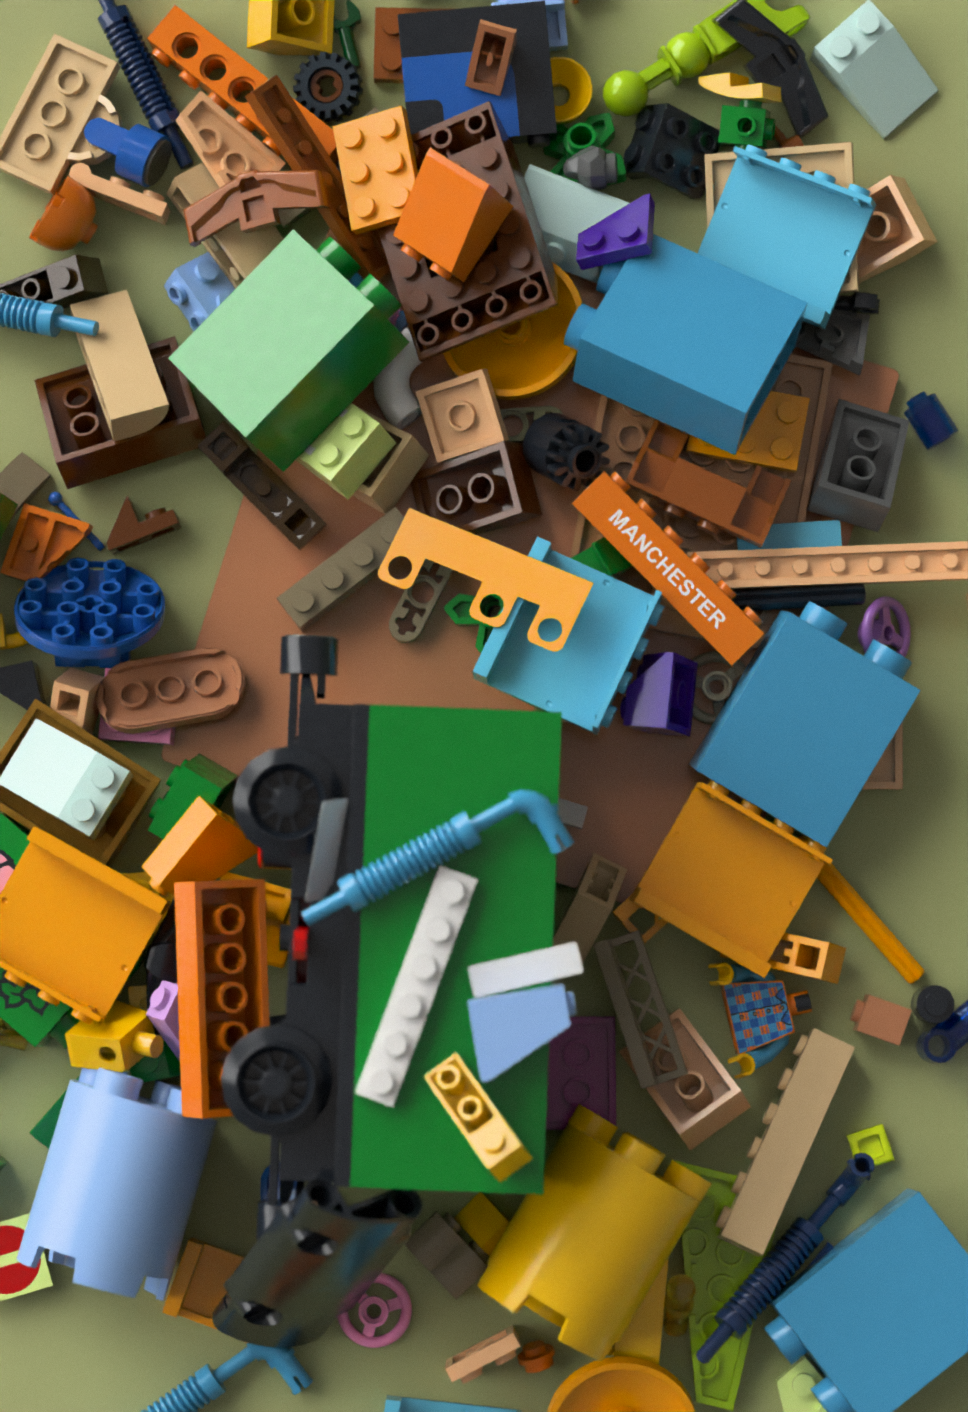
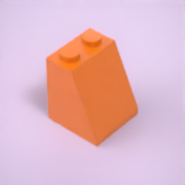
(449, 217)

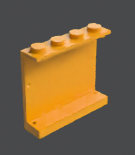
(730, 876)
(73, 926)

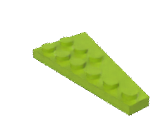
(717, 1272)

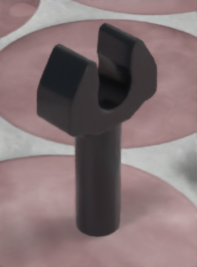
(859, 302)

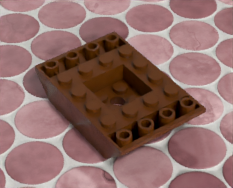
(513, 272)

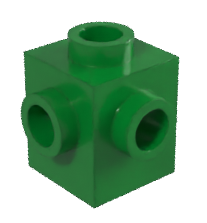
(737, 117)

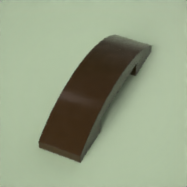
(261, 486)

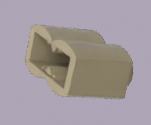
(447, 1253)

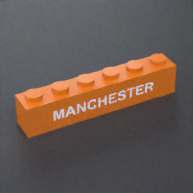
(668, 567)

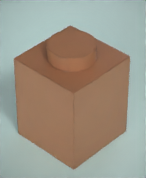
(880, 1019)

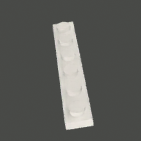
(416, 986)

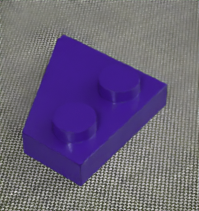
(618, 236)

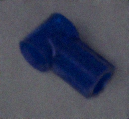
(952, 1032)

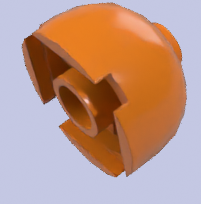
(66, 218)

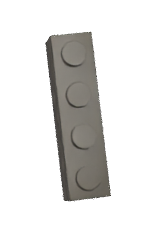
(341, 572)

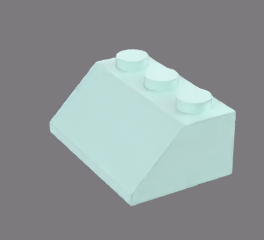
(564, 212)

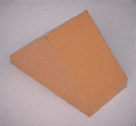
(491, 57)

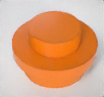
(536, 1356)

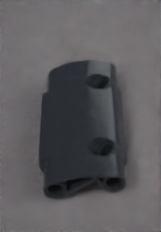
(313, 1264)

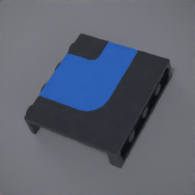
(437, 59)

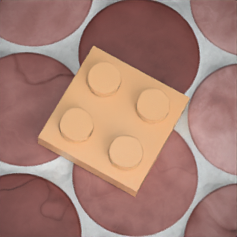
(462, 415)
(470, 1362)

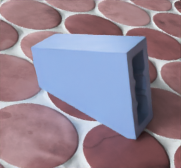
(516, 1024)

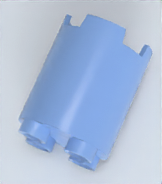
(118, 1184)

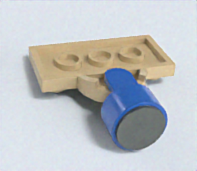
(71, 122)

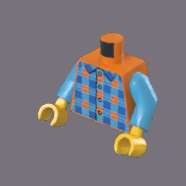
(757, 1014)

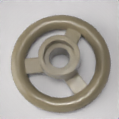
(724, 678)

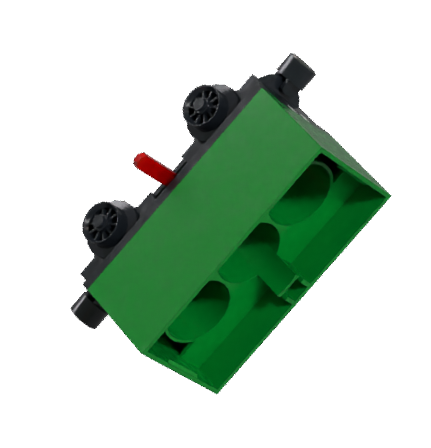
(401, 779)

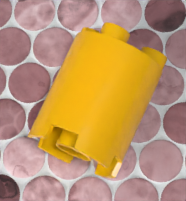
(594, 1234)

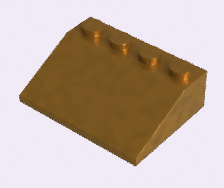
(122, 818)

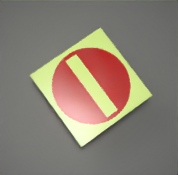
(15, 1276)

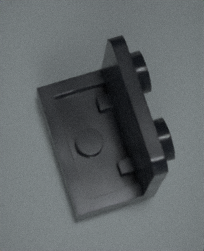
(671, 149)

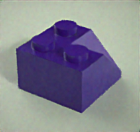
(661, 695)

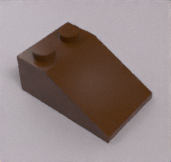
(479, 489)

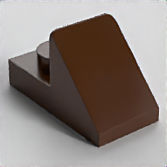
(131, 532)

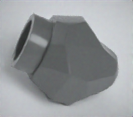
(592, 167)

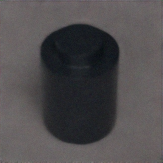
(932, 1004)

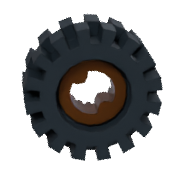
(346, 81)

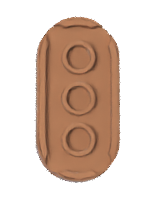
(170, 690)

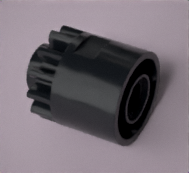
(564, 450)

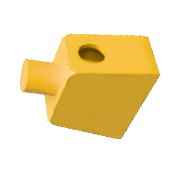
(116, 1042)

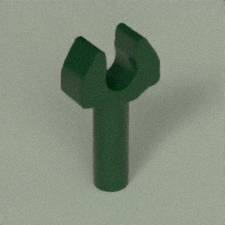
(345, 31)

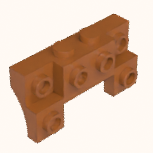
(702, 495)

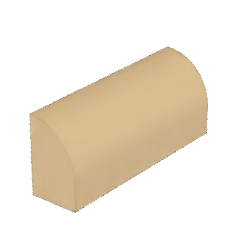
(232, 249)
(121, 366)

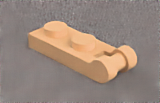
(118, 193)

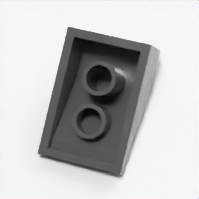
(859, 466)

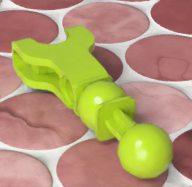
(688, 57)

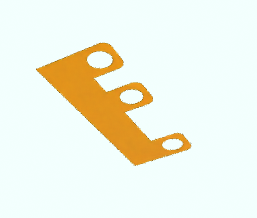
(499, 569)

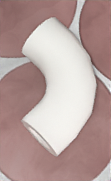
(393, 387)

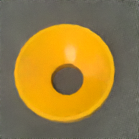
(576, 80)

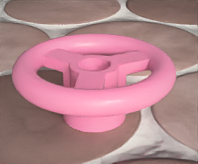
(370, 1323)

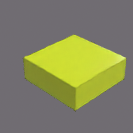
(872, 1142)

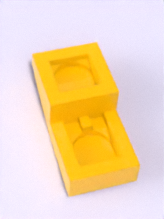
(738, 87)

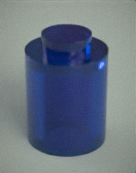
(930, 419)

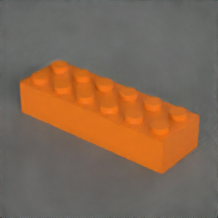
(219, 982)

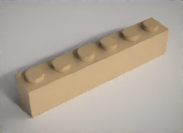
(785, 1142)

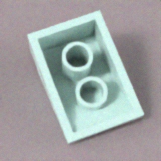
(874, 69)
(65, 778)

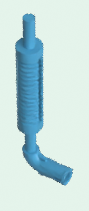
(41, 317)
(438, 846)
(209, 1382)

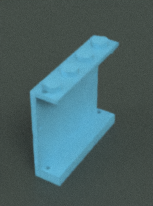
(788, 229)
(595, 658)

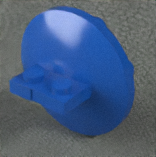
(90, 613)

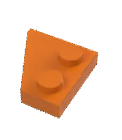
(41, 542)

